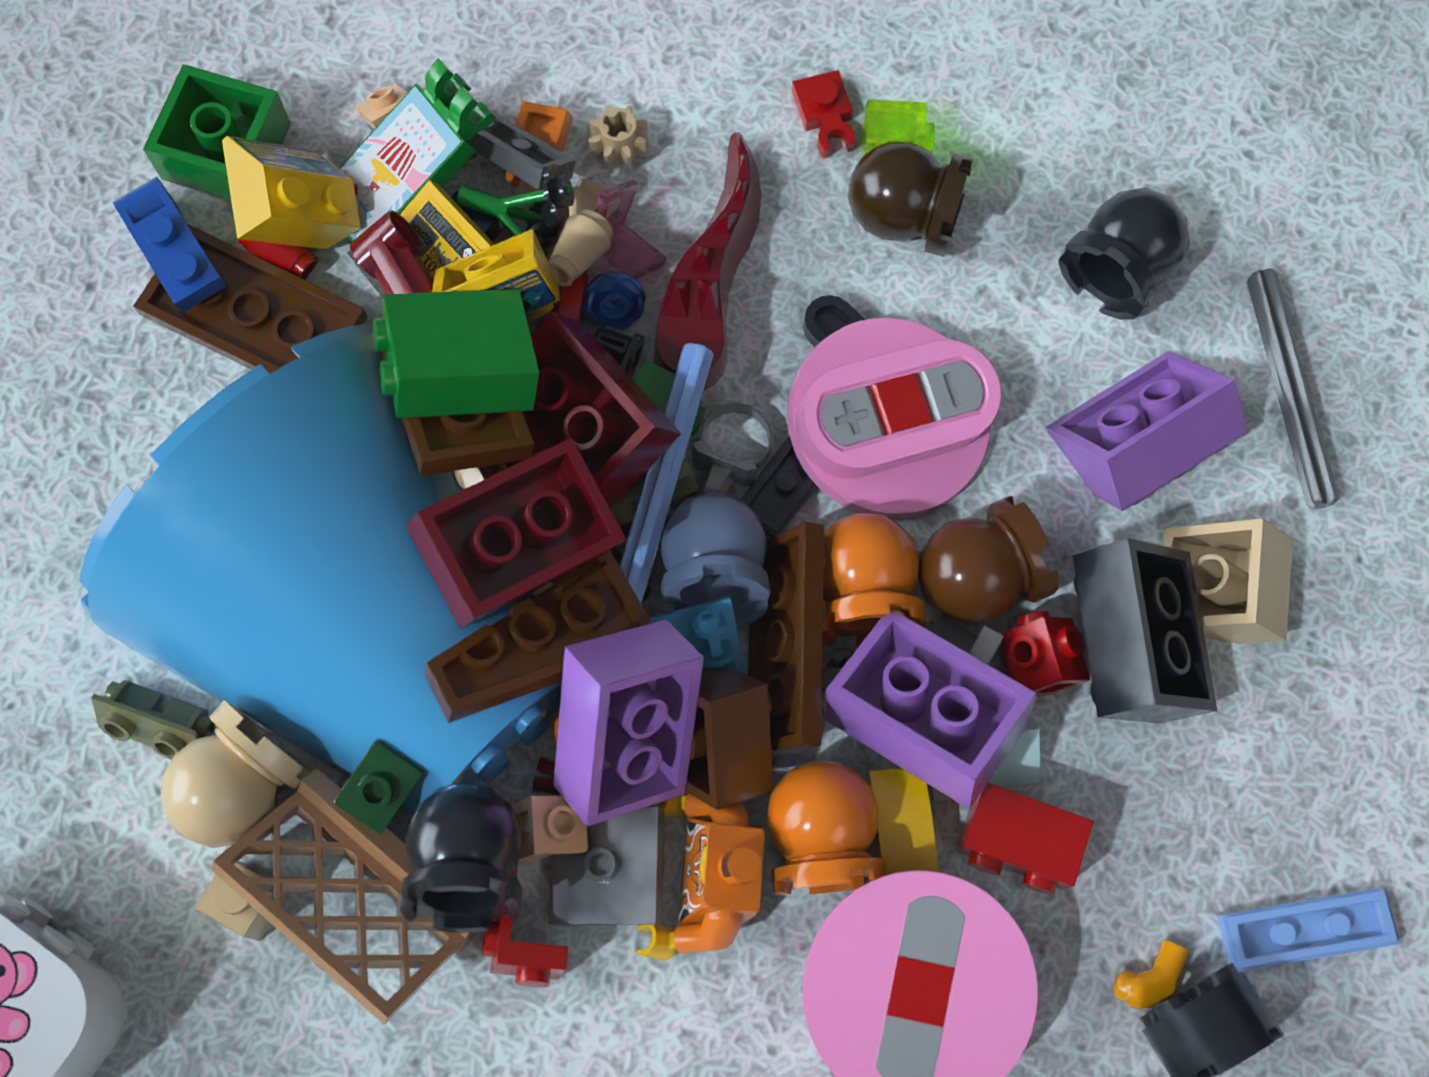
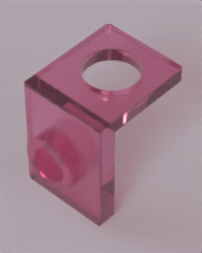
(628, 249)

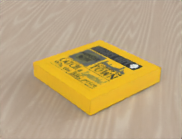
(442, 228)

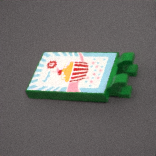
(416, 143)

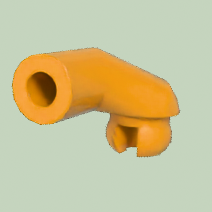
(1154, 984)

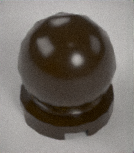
(907, 194)

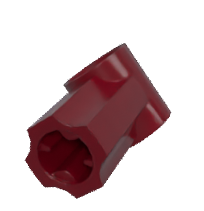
(391, 255)

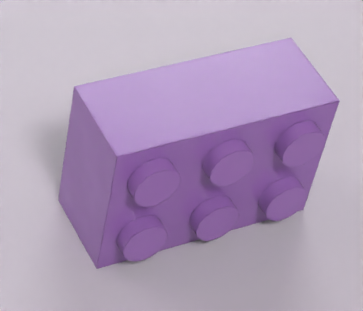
(929, 707)
(626, 720)

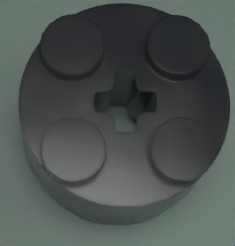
(1214, 1029)

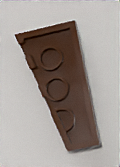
(529, 643)

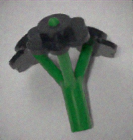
(544, 216)

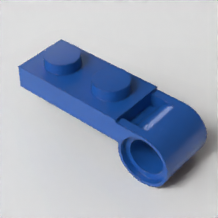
(169, 244)

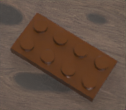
(256, 314)
(788, 638)

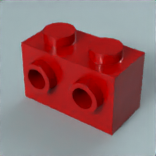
(1025, 839)

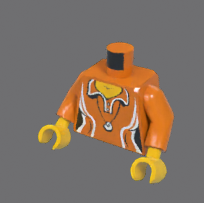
(717, 882)

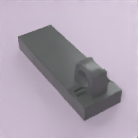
(519, 151)

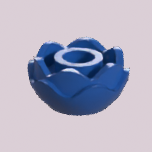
(614, 313)

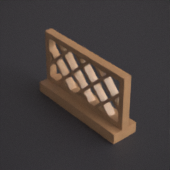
(375, 855)

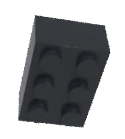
(1143, 632)

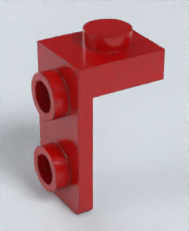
(529, 962)

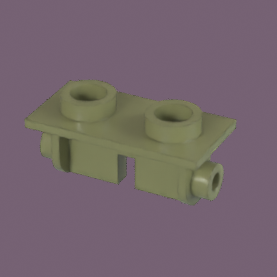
(131, 713)

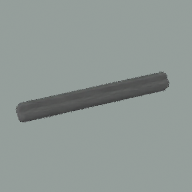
(1292, 389)

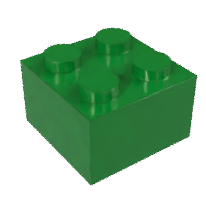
(197, 117)

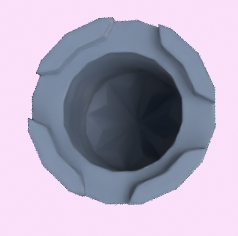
(715, 551)

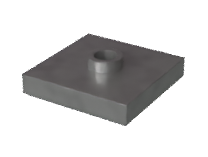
(617, 875)

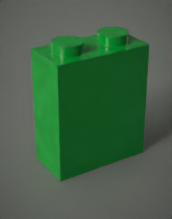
(456, 353)

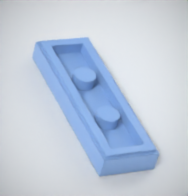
(1308, 929)

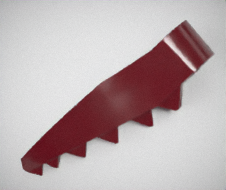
(700, 285)

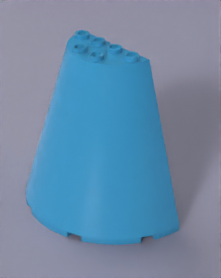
(286, 575)

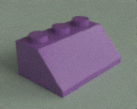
(1150, 428)

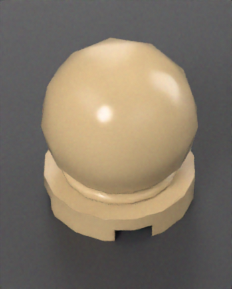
(226, 780)

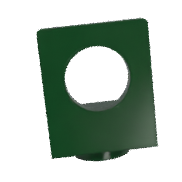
(378, 786)

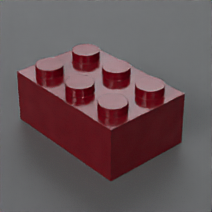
(596, 404)
(515, 532)

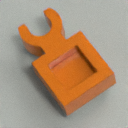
(545, 123)

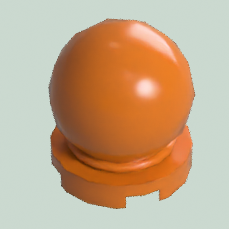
(866, 573)
(823, 825)

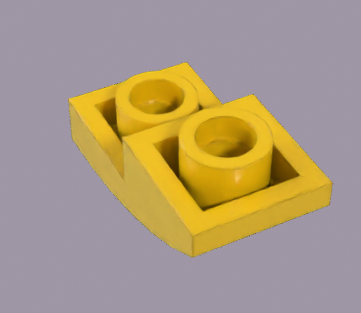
(904, 821)

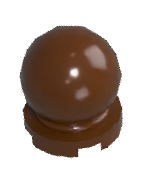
(980, 566)

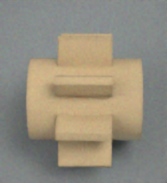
(618, 136)

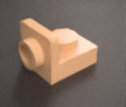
(549, 828)

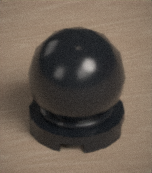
(1127, 251)
(462, 859)

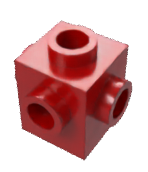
(1045, 653)

